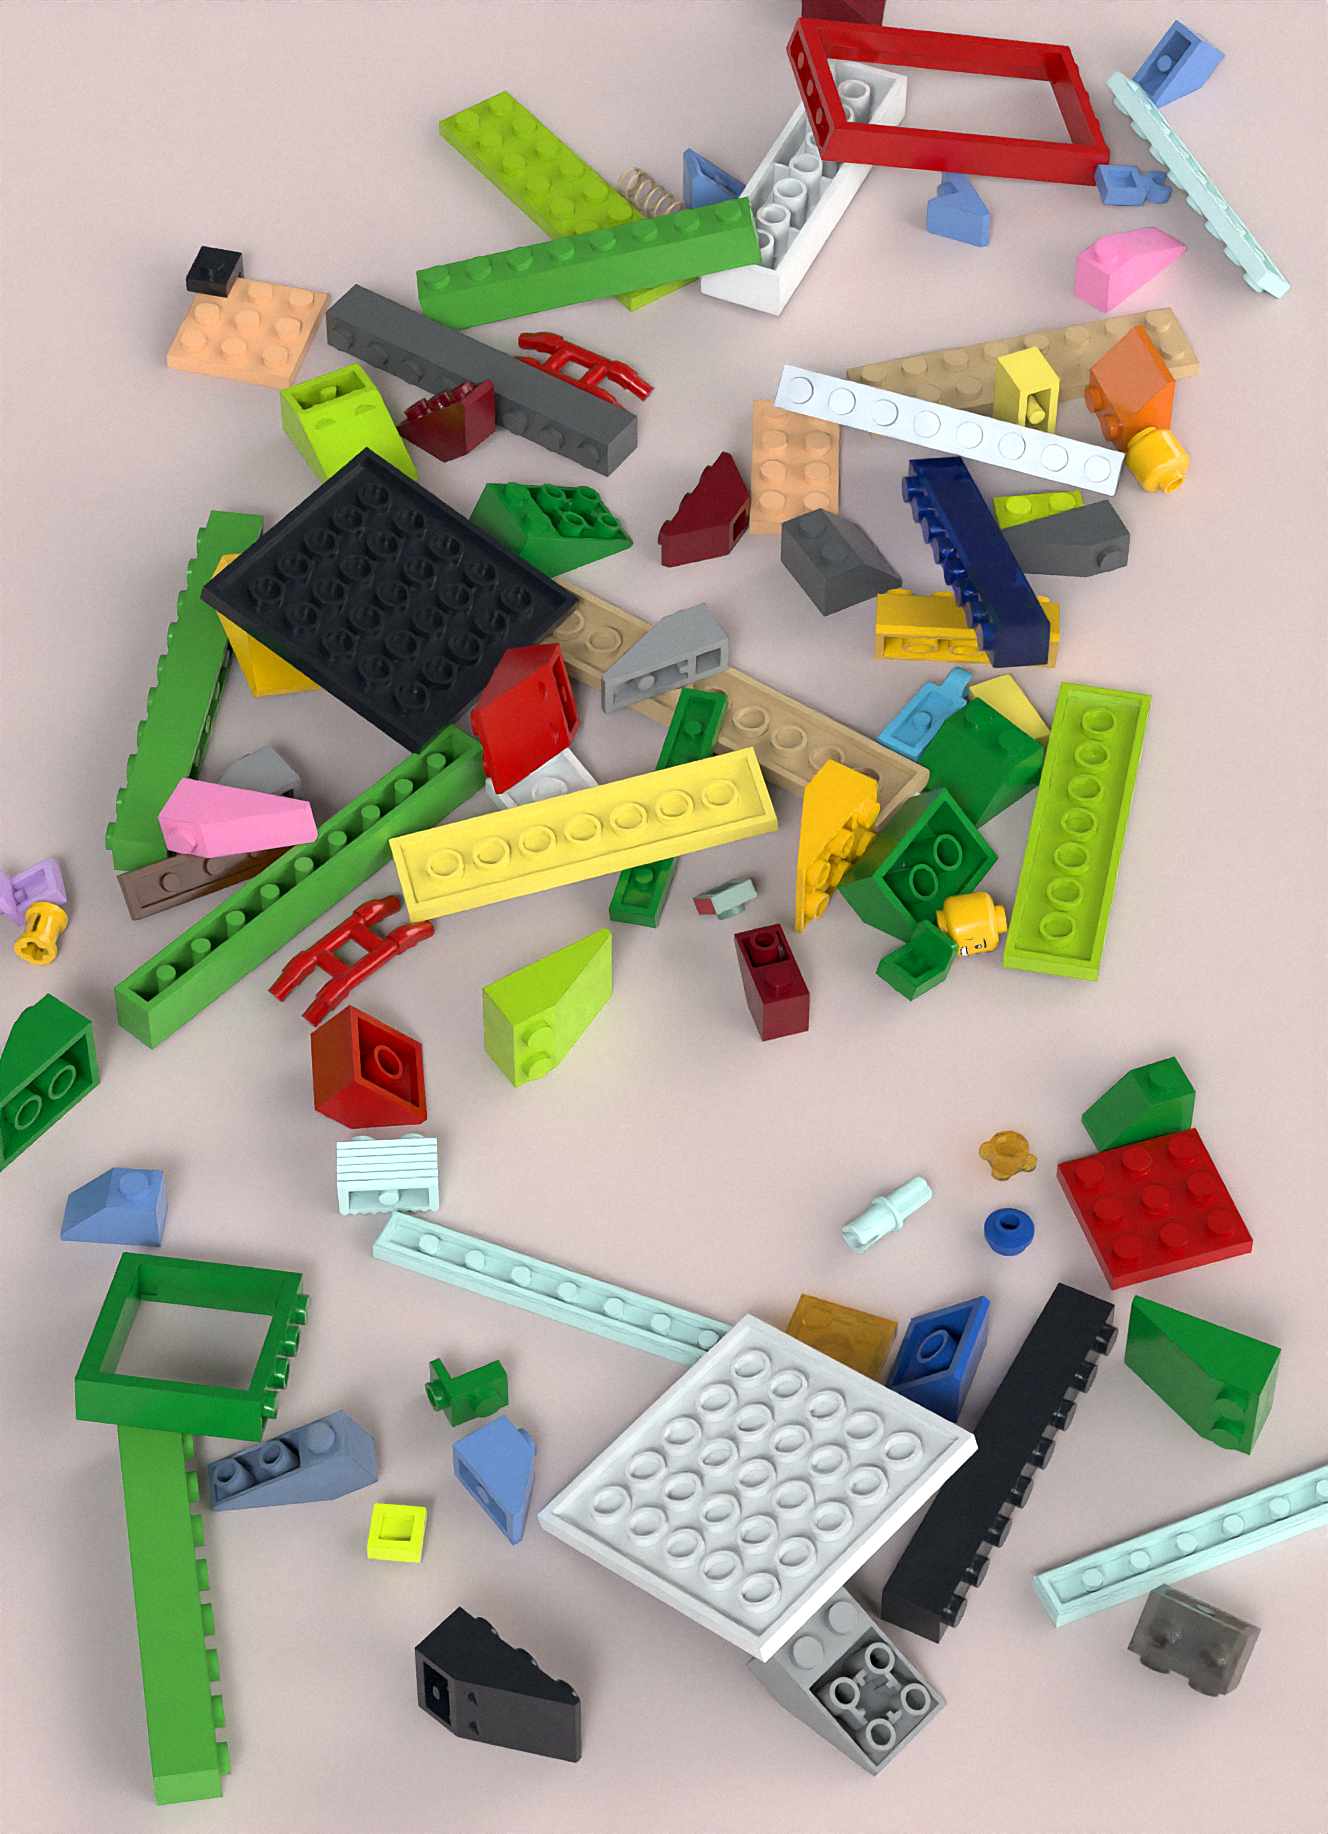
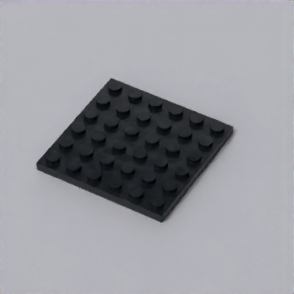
(388, 599)

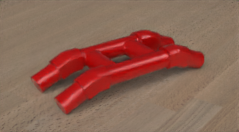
(599, 366)
(346, 977)

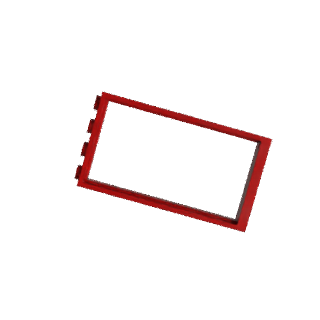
(943, 150)

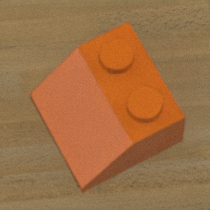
(1130, 389)

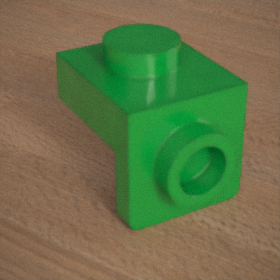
(920, 962)
(468, 1395)

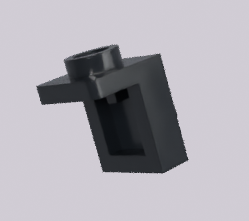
(214, 271)

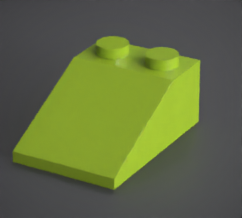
(546, 1007)

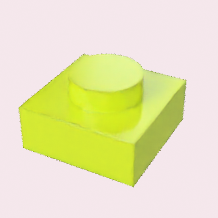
(396, 1532)

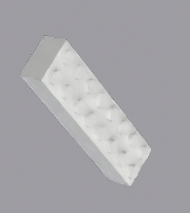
(800, 196)

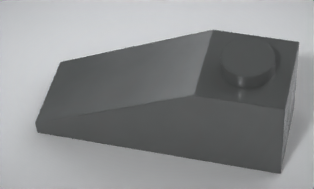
(1071, 542)

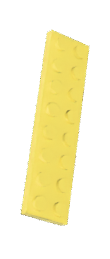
(583, 835)

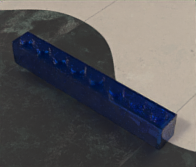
(977, 562)

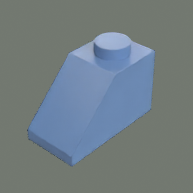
(1177, 65)
(118, 1208)
(498, 1473)

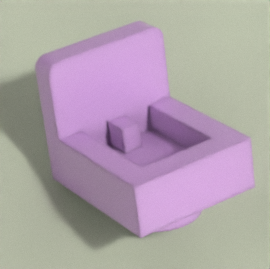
(35, 884)

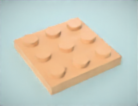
(251, 335)

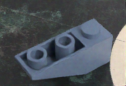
(296, 1467)

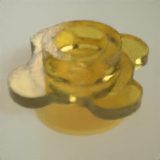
(1007, 1145)

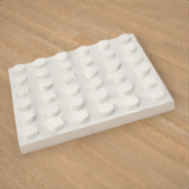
(757, 1485)

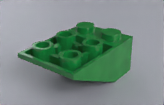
(550, 524)

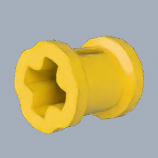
(41, 933)

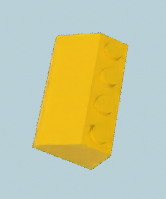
(937, 629)

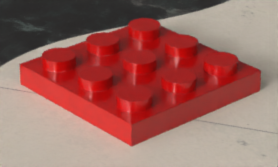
(1154, 1208)

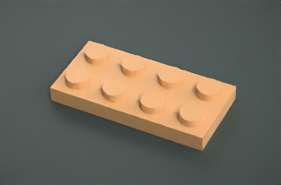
(791, 466)

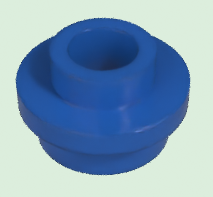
(1008, 1241)

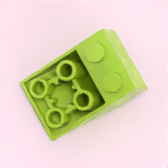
(339, 417)

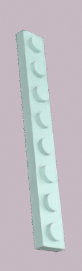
(1203, 194)

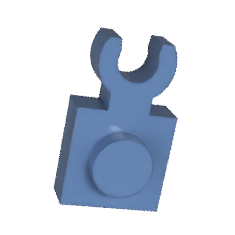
(1125, 185)

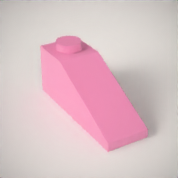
(1122, 264)
(228, 820)

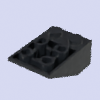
(495, 1692)

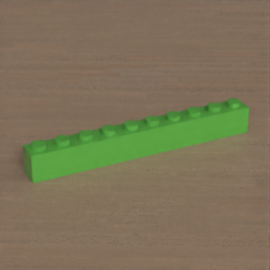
(184, 701)
(297, 888)

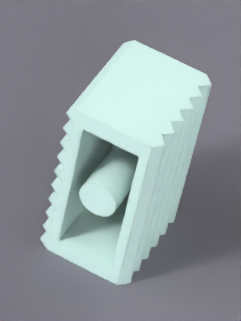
(387, 1174)

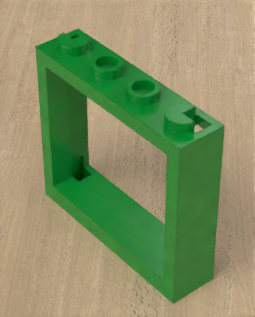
(182, 1405)

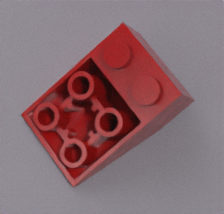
(524, 714)

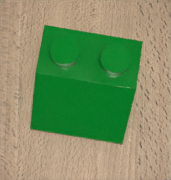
(982, 761)

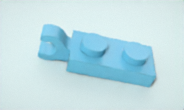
(924, 714)

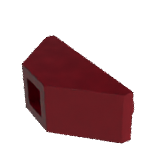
(451, 421)
(708, 518)

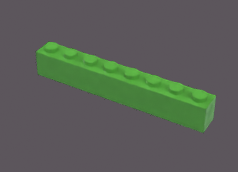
(590, 265)
(171, 1615)

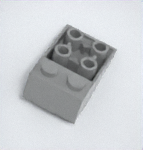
(850, 1684)

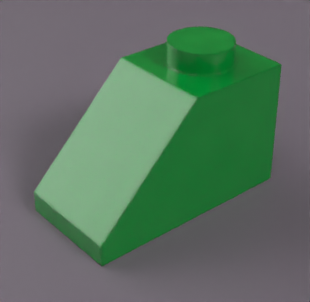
(1142, 1106)

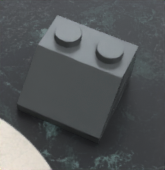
(834, 561)

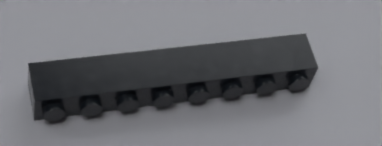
(1012, 1442)

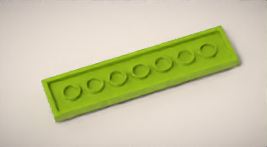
(543, 177)
(1077, 832)

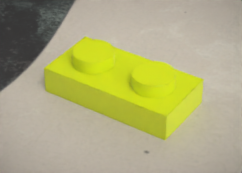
(1024, 508)

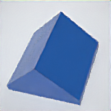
(941, 1357)

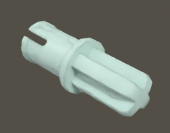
(886, 1214)

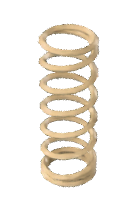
(636, 189)

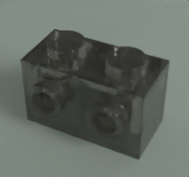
(1193, 1641)

